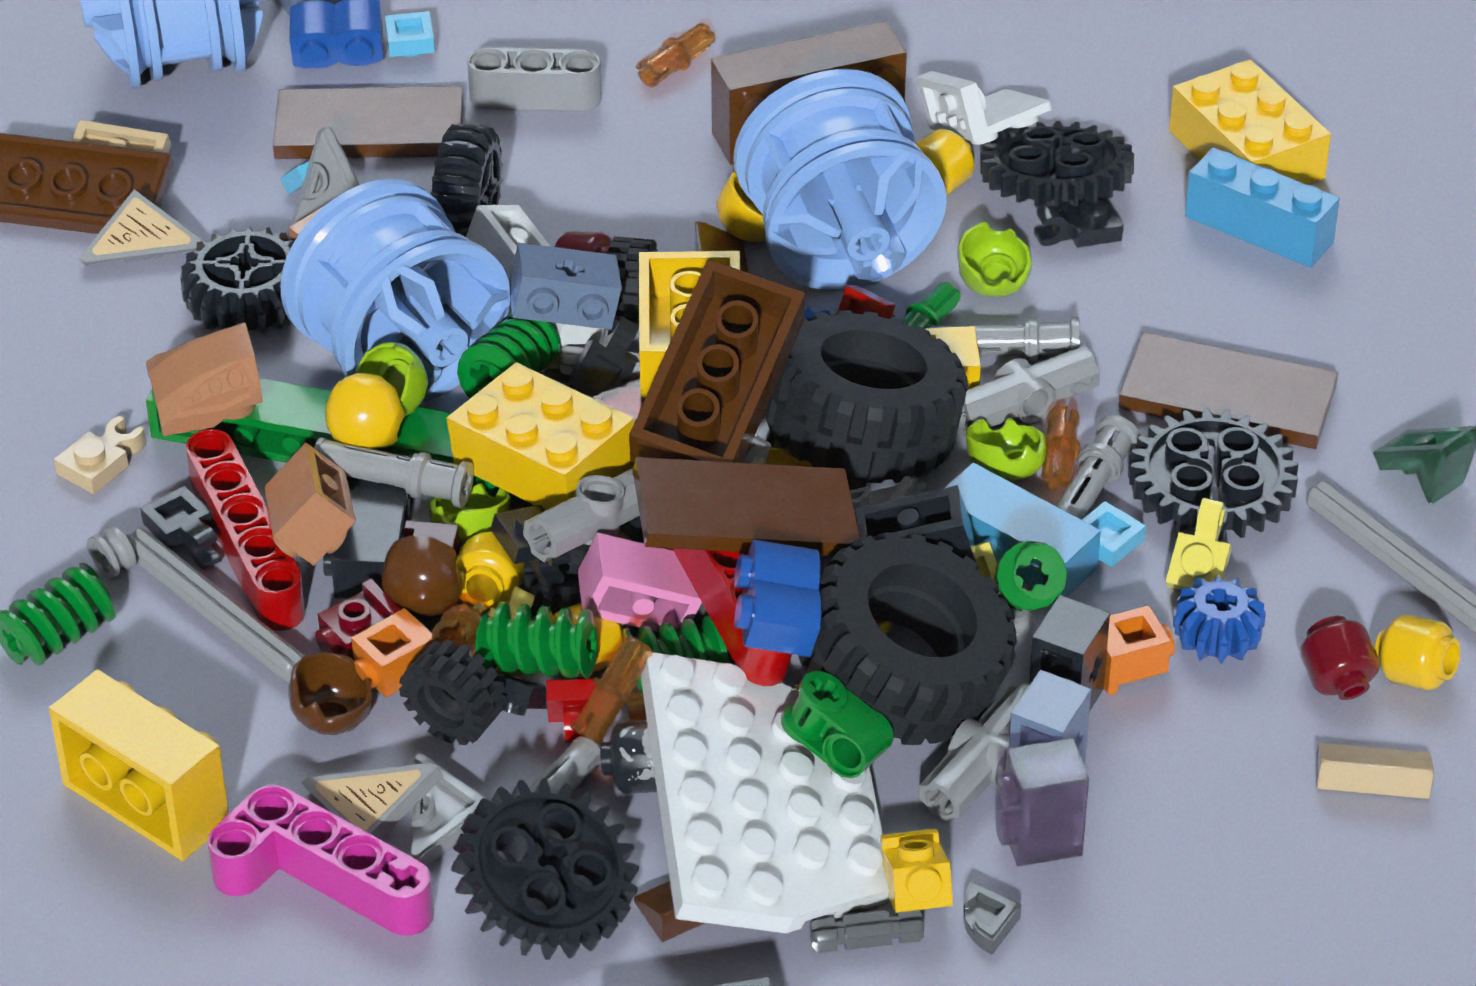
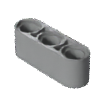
(534, 79)

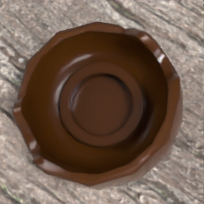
(422, 576)
(328, 693)

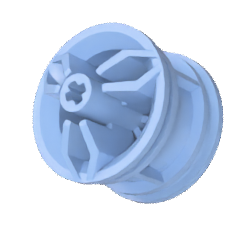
(172, 31)
(839, 179)
(368, 259)

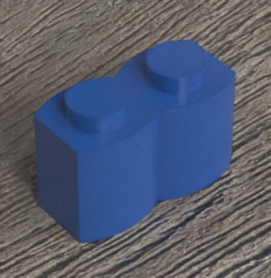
(336, 33)
(779, 597)

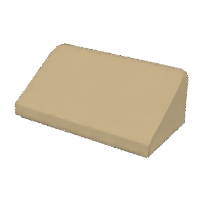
(1374, 770)

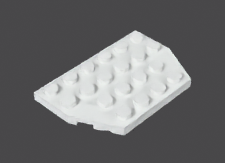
(749, 814)

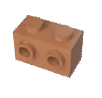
(309, 505)

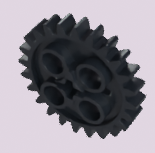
(1057, 164)
(1251, 471)
(545, 869)

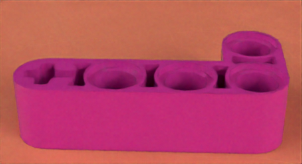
(292, 834)

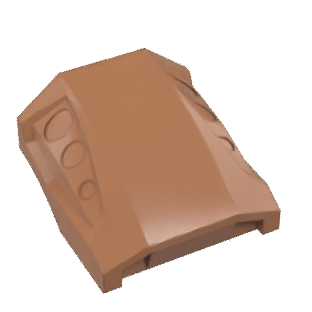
(205, 381)

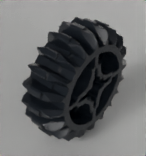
(467, 172)
(236, 279)

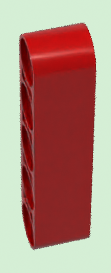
(244, 530)
(713, 581)

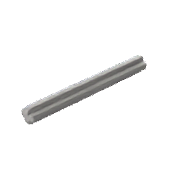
(1394, 552)
(214, 604)

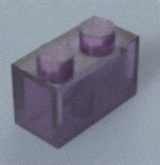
(1043, 802)

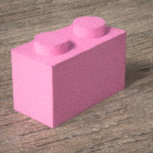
(635, 584)

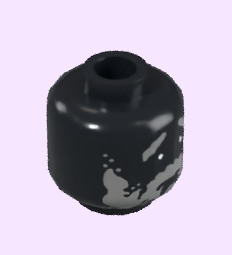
(629, 758)

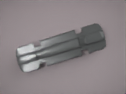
(866, 930)

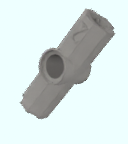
(1029, 389)
(598, 507)
(972, 760)

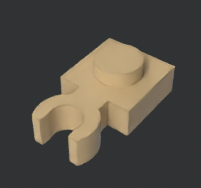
(98, 460)

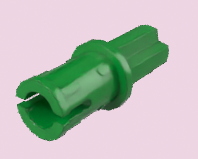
(933, 307)

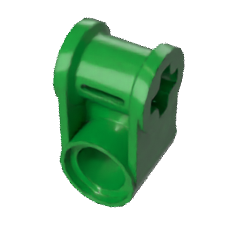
(837, 728)

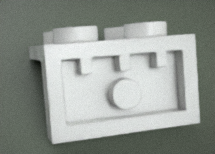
(962, 108)

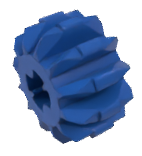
(1219, 619)

